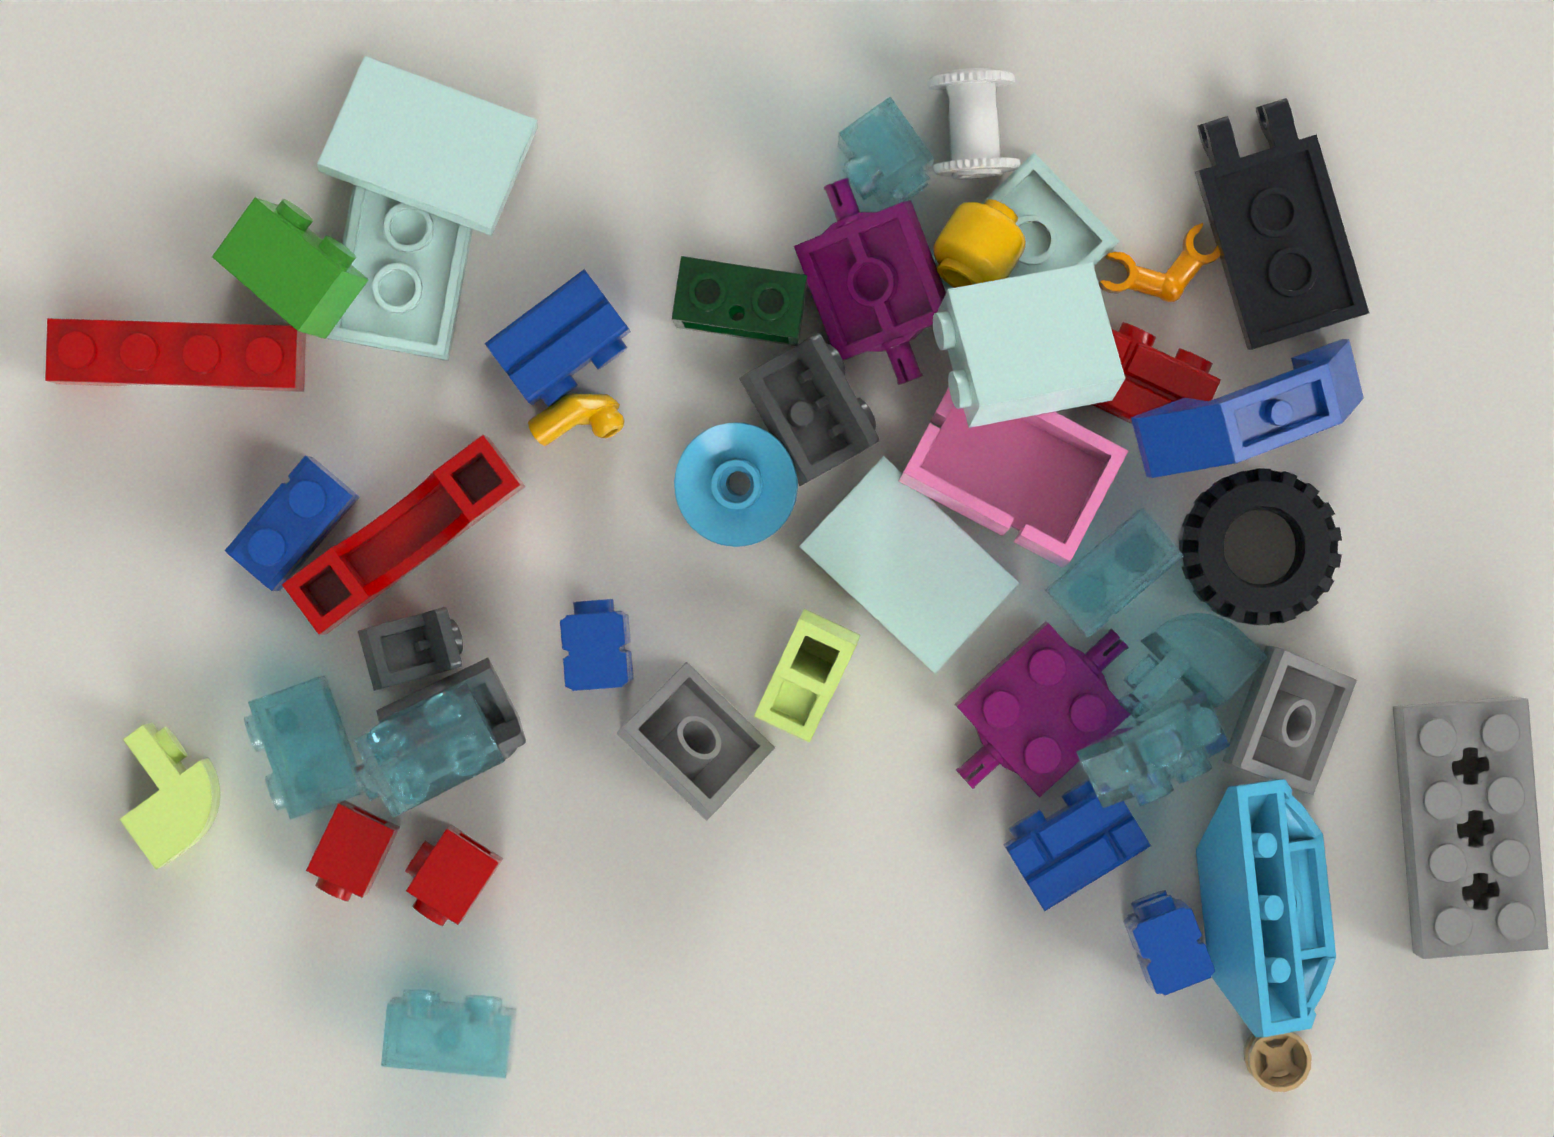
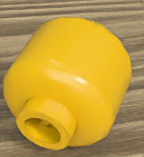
(979, 244)

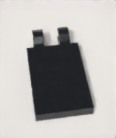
(1278, 230)

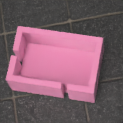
(1018, 474)

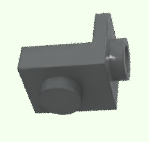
(411, 648)

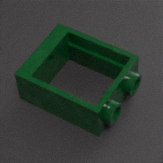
(716, 291)

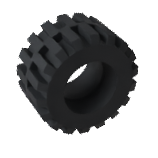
(1314, 547)

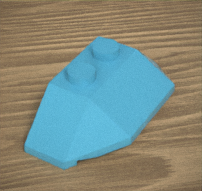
(1267, 907)

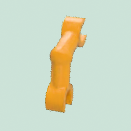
(1167, 285)

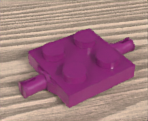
(873, 280)
(1042, 708)

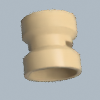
(1286, 1063)

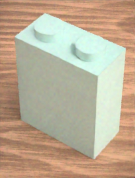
(1028, 345)

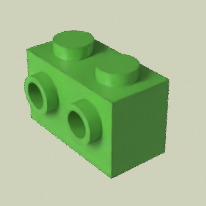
(291, 267)

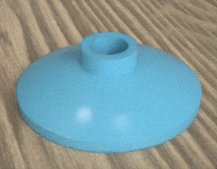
(705, 490)

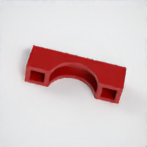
(175, 354)
(403, 536)

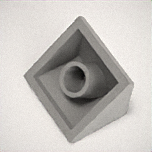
(1289, 719)
(696, 741)

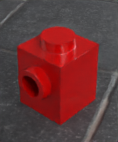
(450, 876)

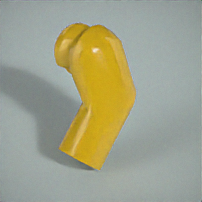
(577, 409)

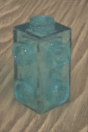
(427, 751)

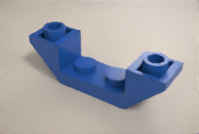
(1254, 419)

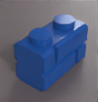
(559, 339)
(292, 523)
(596, 646)
(1073, 844)
(1168, 943)

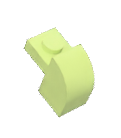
(807, 675)
(185, 801)

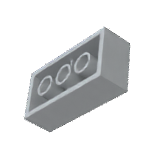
(1503, 853)

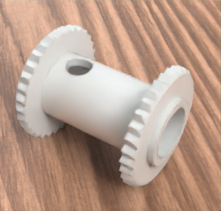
(973, 123)

